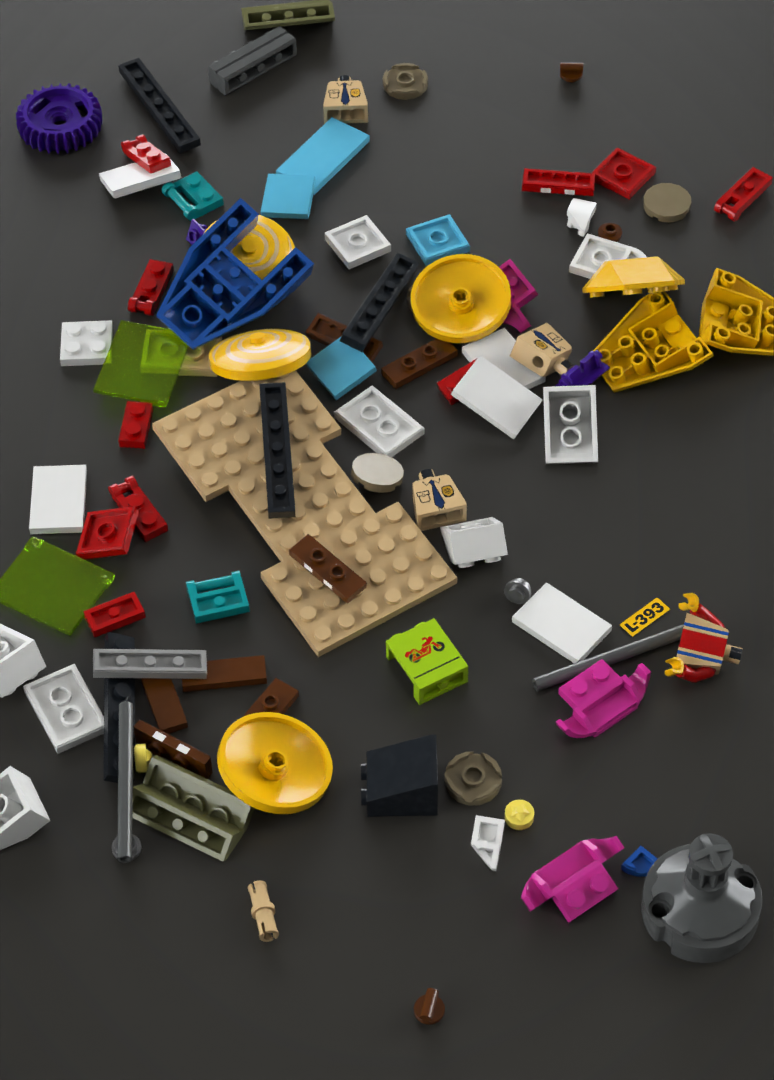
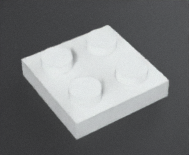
(357, 242)
(85, 342)

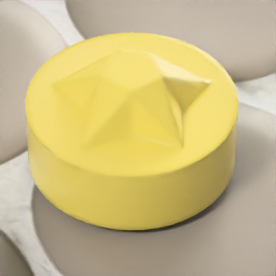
(142, 757)
(519, 814)

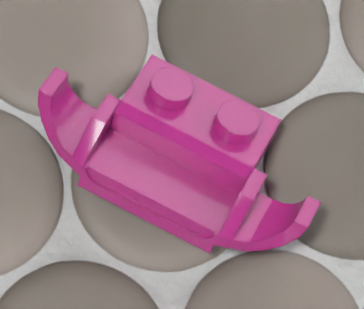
(521, 294)
(601, 698)
(574, 878)

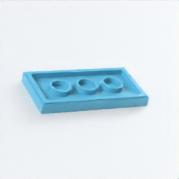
(325, 152)

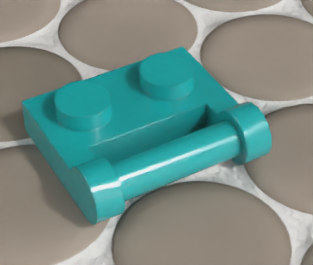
(197, 191)
(219, 602)

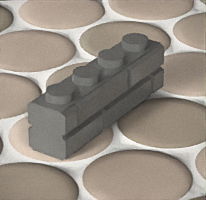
(252, 60)

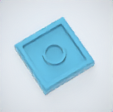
(288, 196)
(437, 239)
(340, 368)

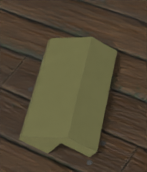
(287, 14)
(190, 808)

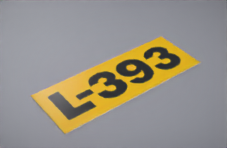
(644, 617)

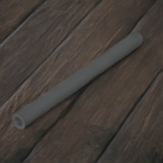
(610, 657)
(125, 782)

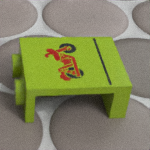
(428, 660)

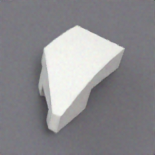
(580, 214)

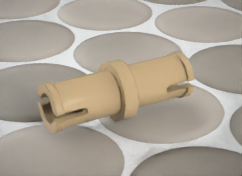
(263, 911)

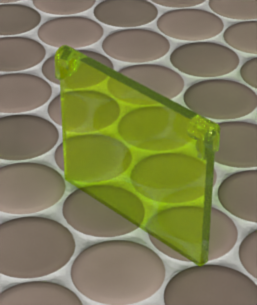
(142, 364)
(52, 585)

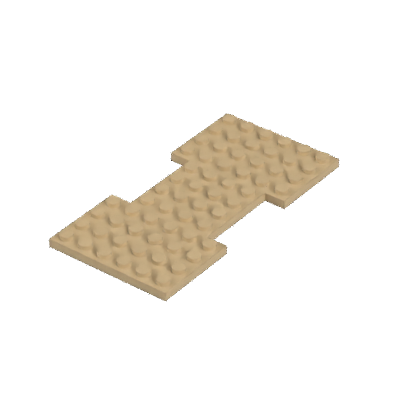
(223, 451)

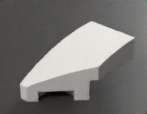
(488, 839)

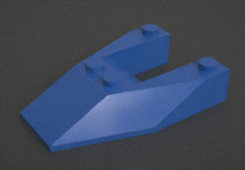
(220, 293)

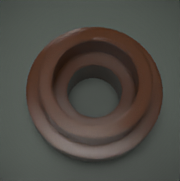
(610, 231)

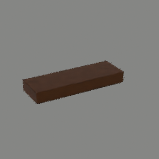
(230, 673)
(164, 704)

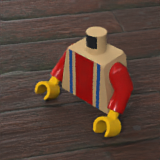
(701, 644)

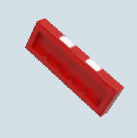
(558, 182)

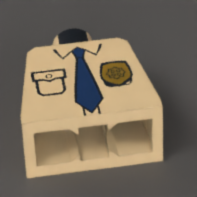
(345, 101)
(543, 351)
(437, 501)

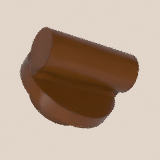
(571, 71)
(429, 1007)

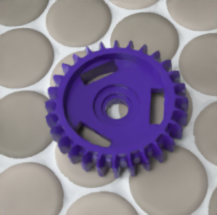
(59, 103)

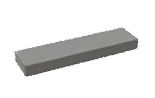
(149, 663)

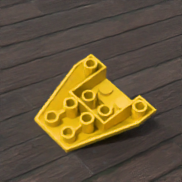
(632, 276)
(737, 316)
(650, 345)

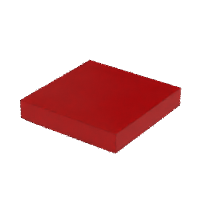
(623, 173)
(107, 533)

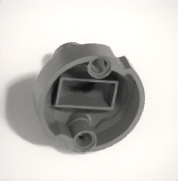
(704, 899)

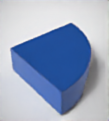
(639, 863)

